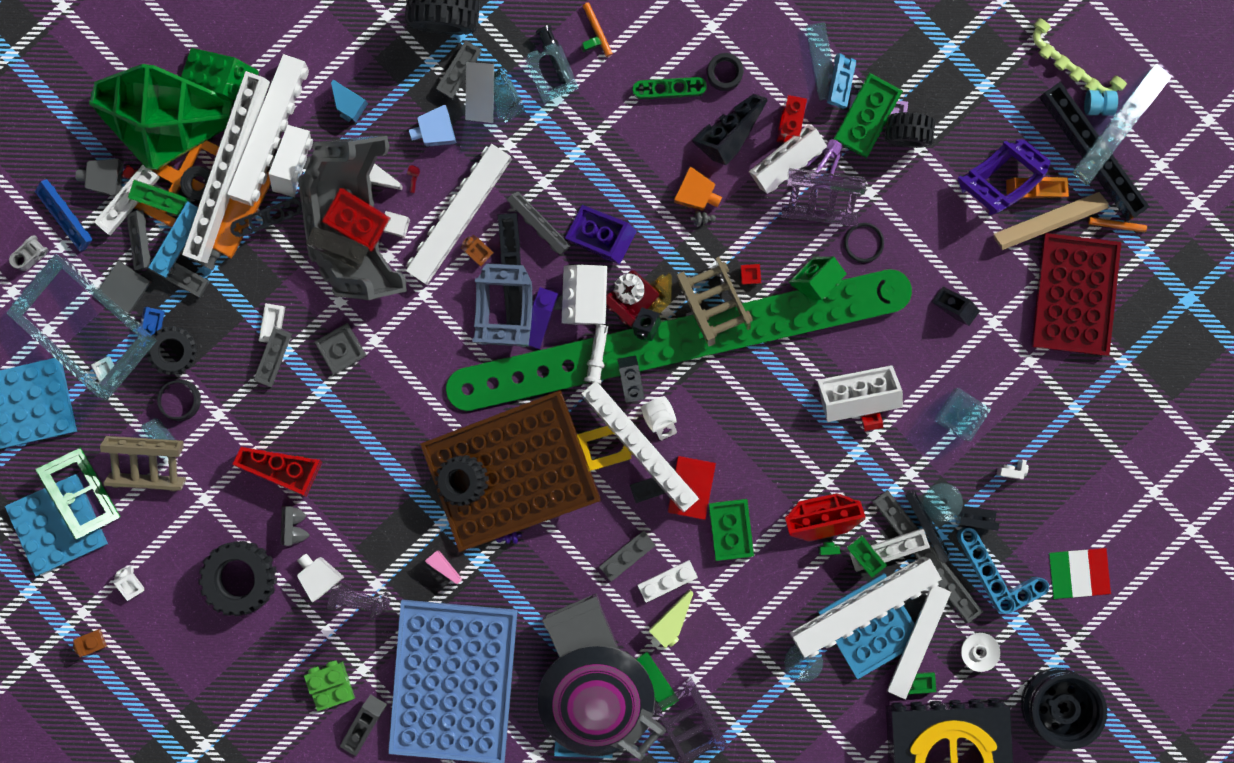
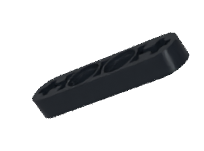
(265, 215)

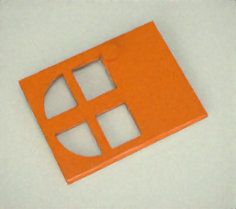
(225, 241)

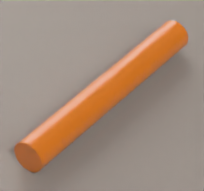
(597, 29)
(1117, 224)

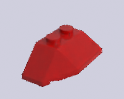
(824, 517)

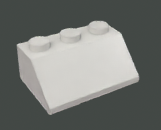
(584, 294)

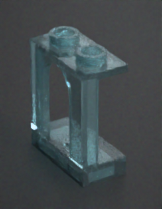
(533, 65)

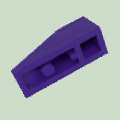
(541, 316)

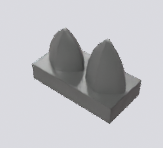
(290, 534)

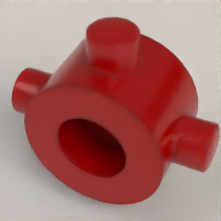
(128, 172)

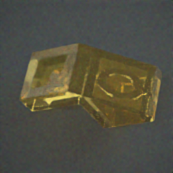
(663, 286)

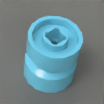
(1103, 103)

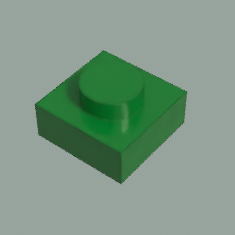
(829, 548)

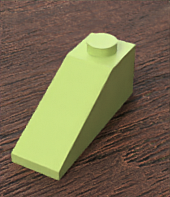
(670, 624)

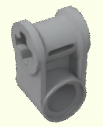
(29, 253)

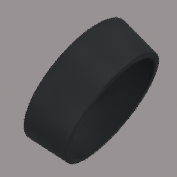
(196, 405)

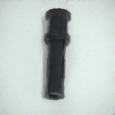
(548, 38)

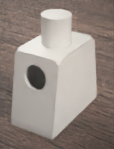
(317, 576)

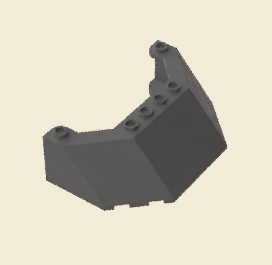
(346, 166)

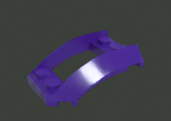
(990, 197)

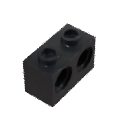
(631, 379)

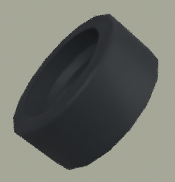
(739, 71)

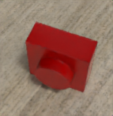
(750, 274)
(872, 421)

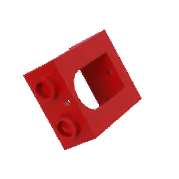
(791, 118)

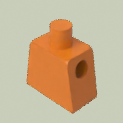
(697, 191)

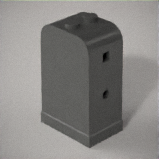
(579, 626)

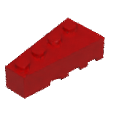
(284, 470)

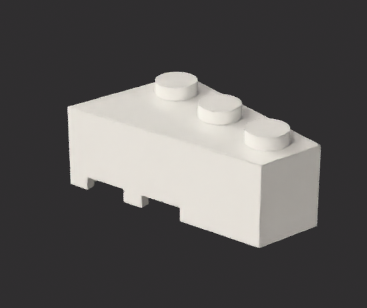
(290, 160)

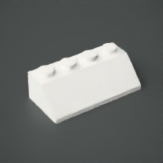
(860, 393)

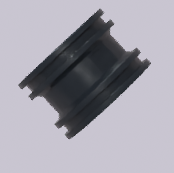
(1090, 719)

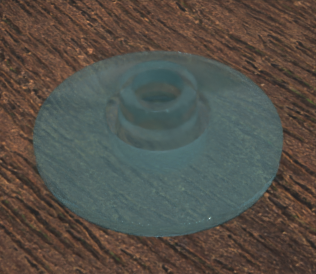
(950, 510)
(796, 671)

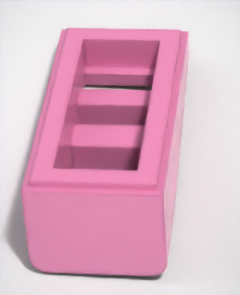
(441, 564)

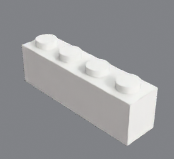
(792, 154)

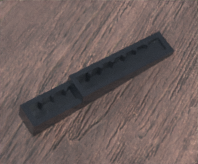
(511, 256)

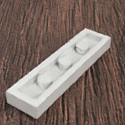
(121, 204)
(898, 547)

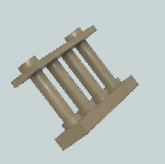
(701, 316)
(143, 446)

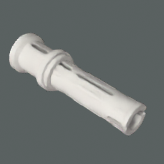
(595, 363)

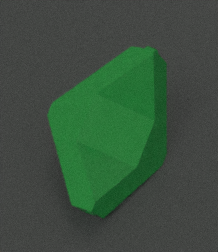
(159, 112)

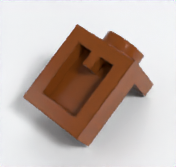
(476, 249)
(89, 643)

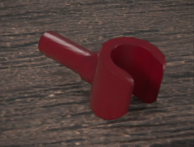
(414, 172)

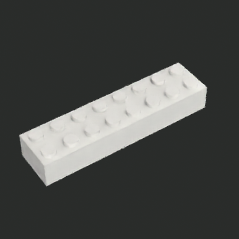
(865, 606)

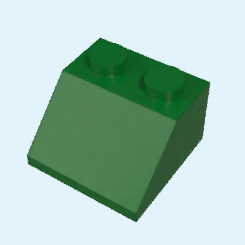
(818, 277)

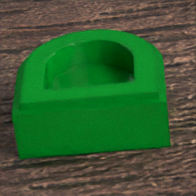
(590, 44)

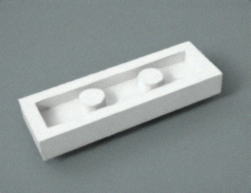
(667, 581)

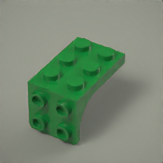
(216, 72)

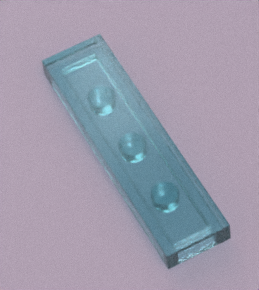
(820, 58)

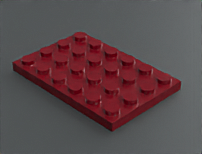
(1076, 294)

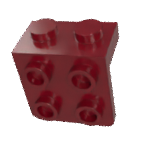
(627, 312)

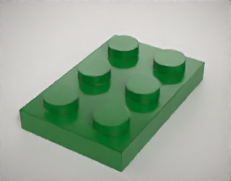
(731, 529)

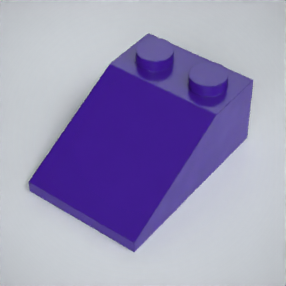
(601, 234)

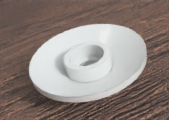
(989, 656)

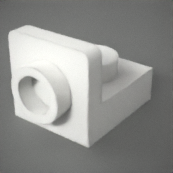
(1010, 472)
(128, 583)

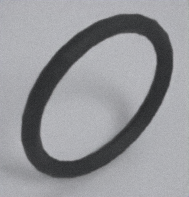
(860, 259)

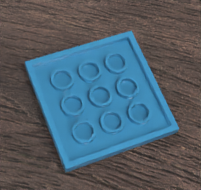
(34, 403)
(44, 531)
(878, 641)

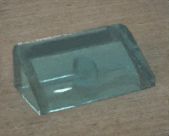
(157, 430)

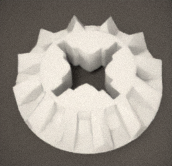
(629, 280)

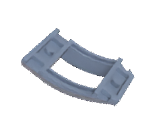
(496, 333)

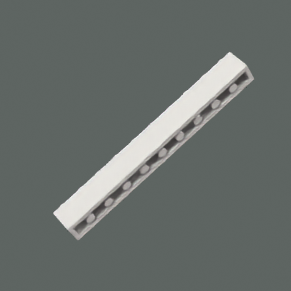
(233, 144)

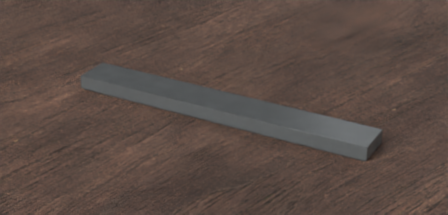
(902, 525)

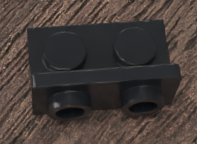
(977, 518)

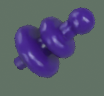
(513, 536)

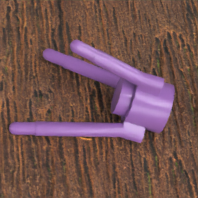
(832, 150)

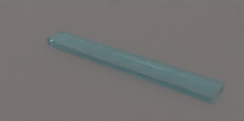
(1121, 125)

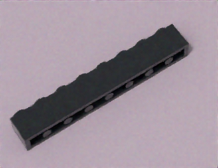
(1083, 136)

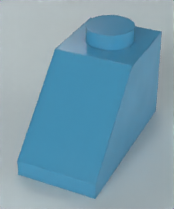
(347, 102)

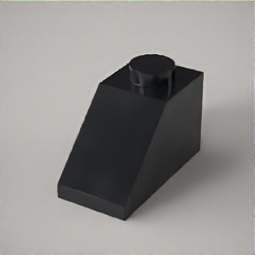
(956, 306)

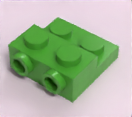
(329, 685)

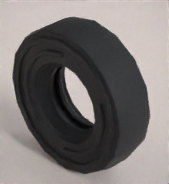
(187, 178)

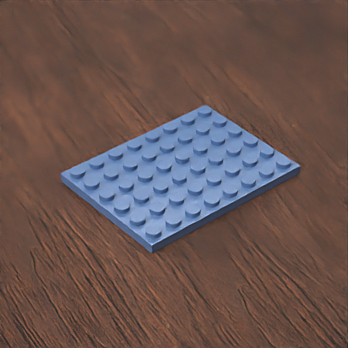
(452, 681)

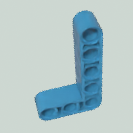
(994, 576)

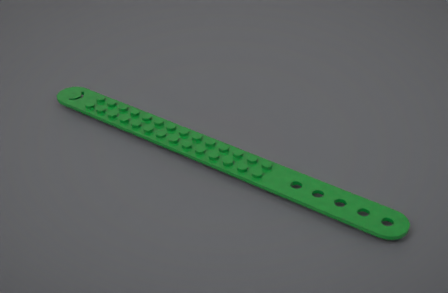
(682, 340)

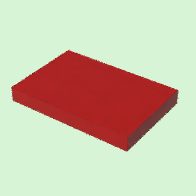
(356, 219)
(699, 478)

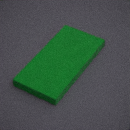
(868, 115)

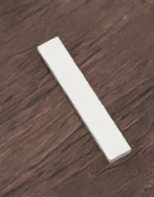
(918, 641)

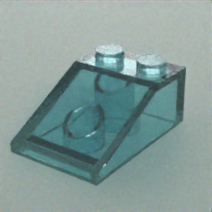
(506, 96)

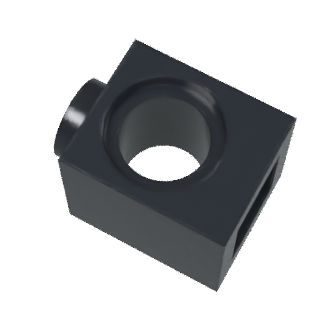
(646, 317)

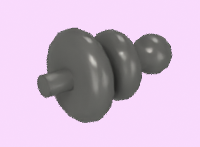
(704, 218)

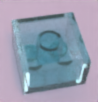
(962, 414)

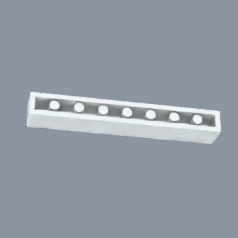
(268, 130)
(459, 214)
(639, 446)

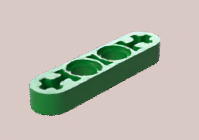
(669, 85)

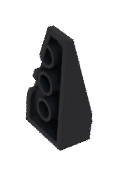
(728, 135)

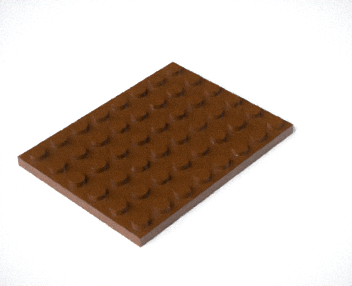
(531, 469)

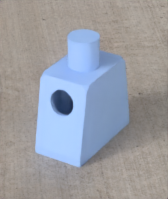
(434, 128)

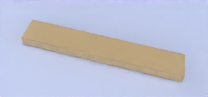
(1051, 220)

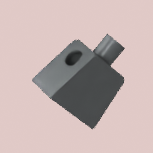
(102, 176)

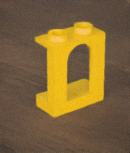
(605, 461)

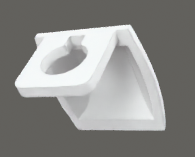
(660, 415)

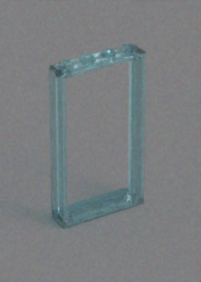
(127, 361)

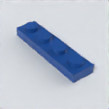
(63, 215)

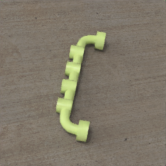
(1063, 62)

